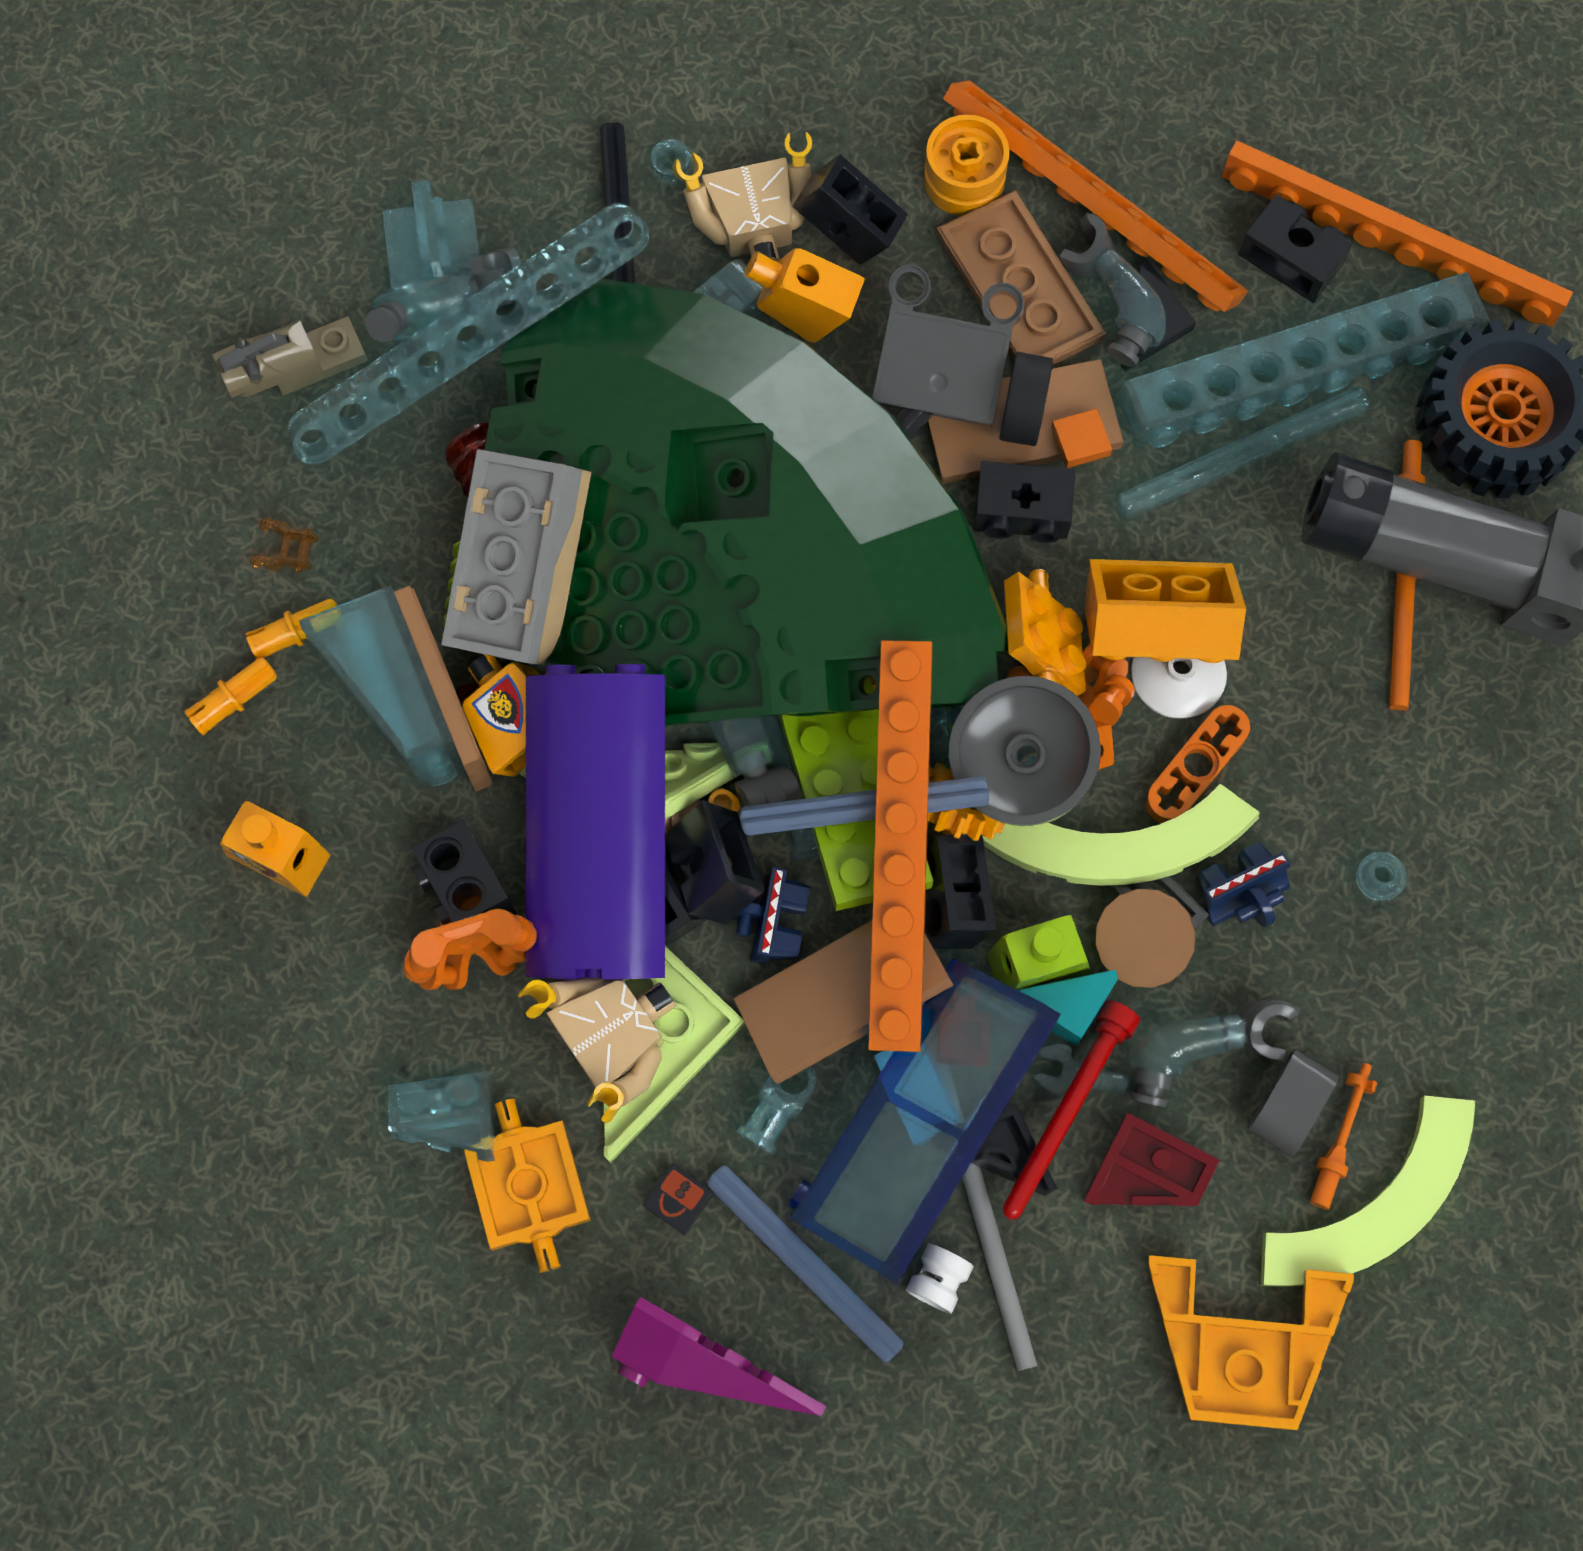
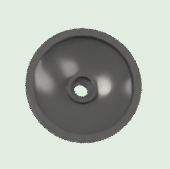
(1021, 716)

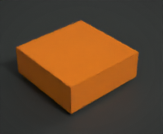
(1081, 438)

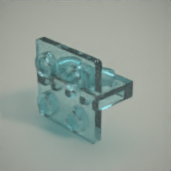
(429, 237)

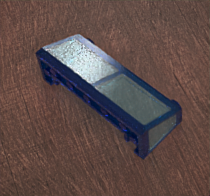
(923, 1123)

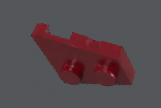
(1150, 1169)

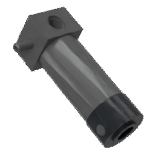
(1453, 544)

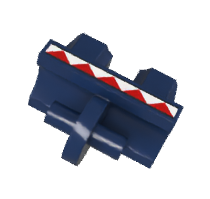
(1248, 892)
(770, 939)

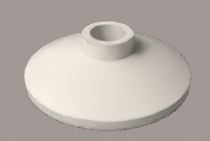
(1175, 693)

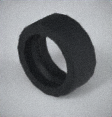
(1026, 399)

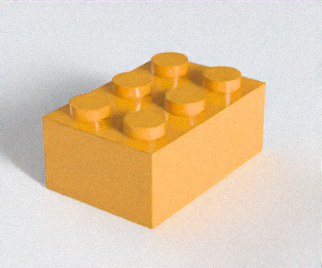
(1164, 610)

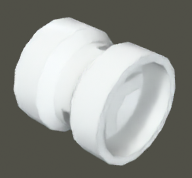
(945, 1267)

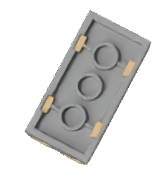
(515, 557)

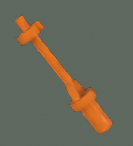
(1333, 1166)

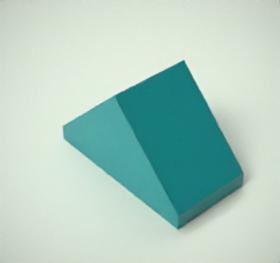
(1076, 1001)

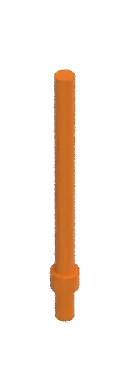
(1404, 601)

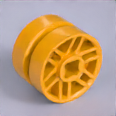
(965, 163)

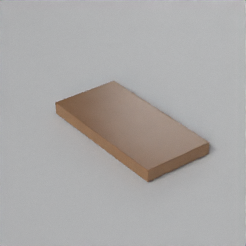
(1007, 246)
(1071, 390)
(443, 688)
(821, 1003)

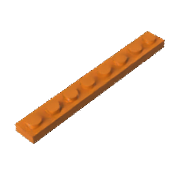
(1080, 185)
(1396, 234)
(900, 846)

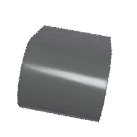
(1293, 1102)

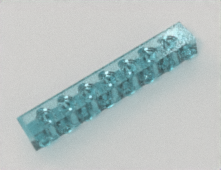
(1447, 302)

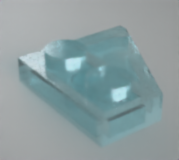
(444, 1113)

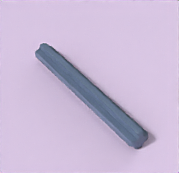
(855, 807)
(804, 1263)

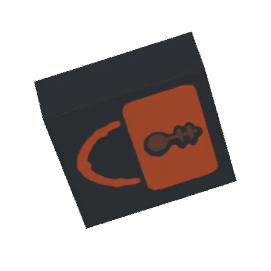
(678, 1199)

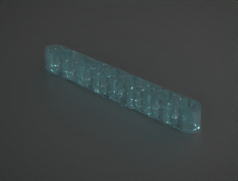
(458, 355)

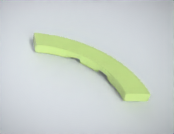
(1128, 855)
(1394, 1215)

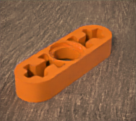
(1208, 731)

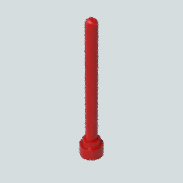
(1115, 1025)

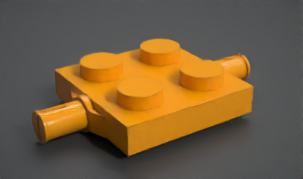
(1044, 632)
(529, 1187)

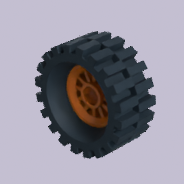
(1511, 374)

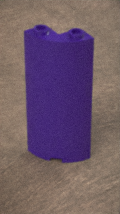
(595, 823)

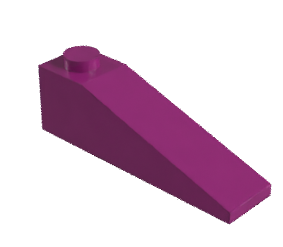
(682, 1358)

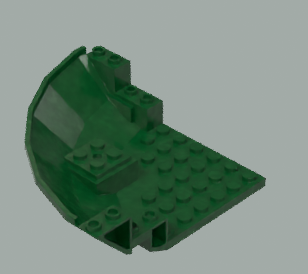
(757, 589)

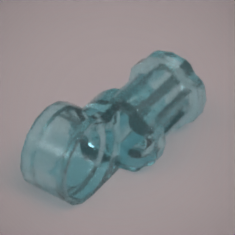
(782, 1105)

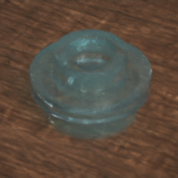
(1371, 885)

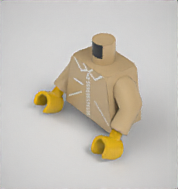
(748, 204)
(606, 1032)

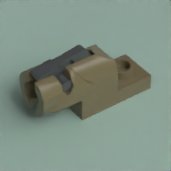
(289, 358)

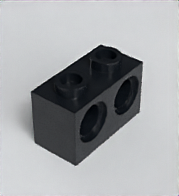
(467, 879)
(960, 900)

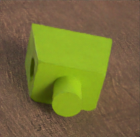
(1039, 955)

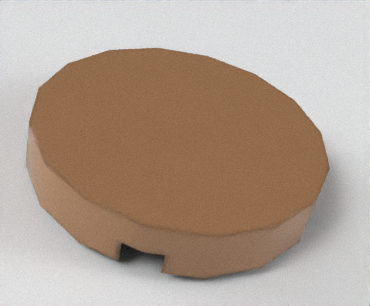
(1145, 938)

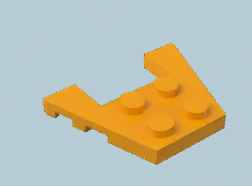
(1246, 1367)

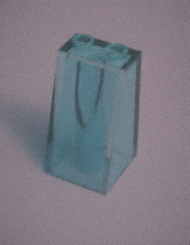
(380, 669)

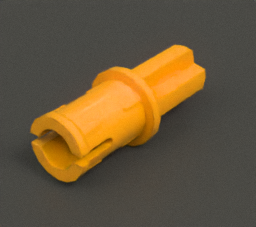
(283, 631)
(231, 695)

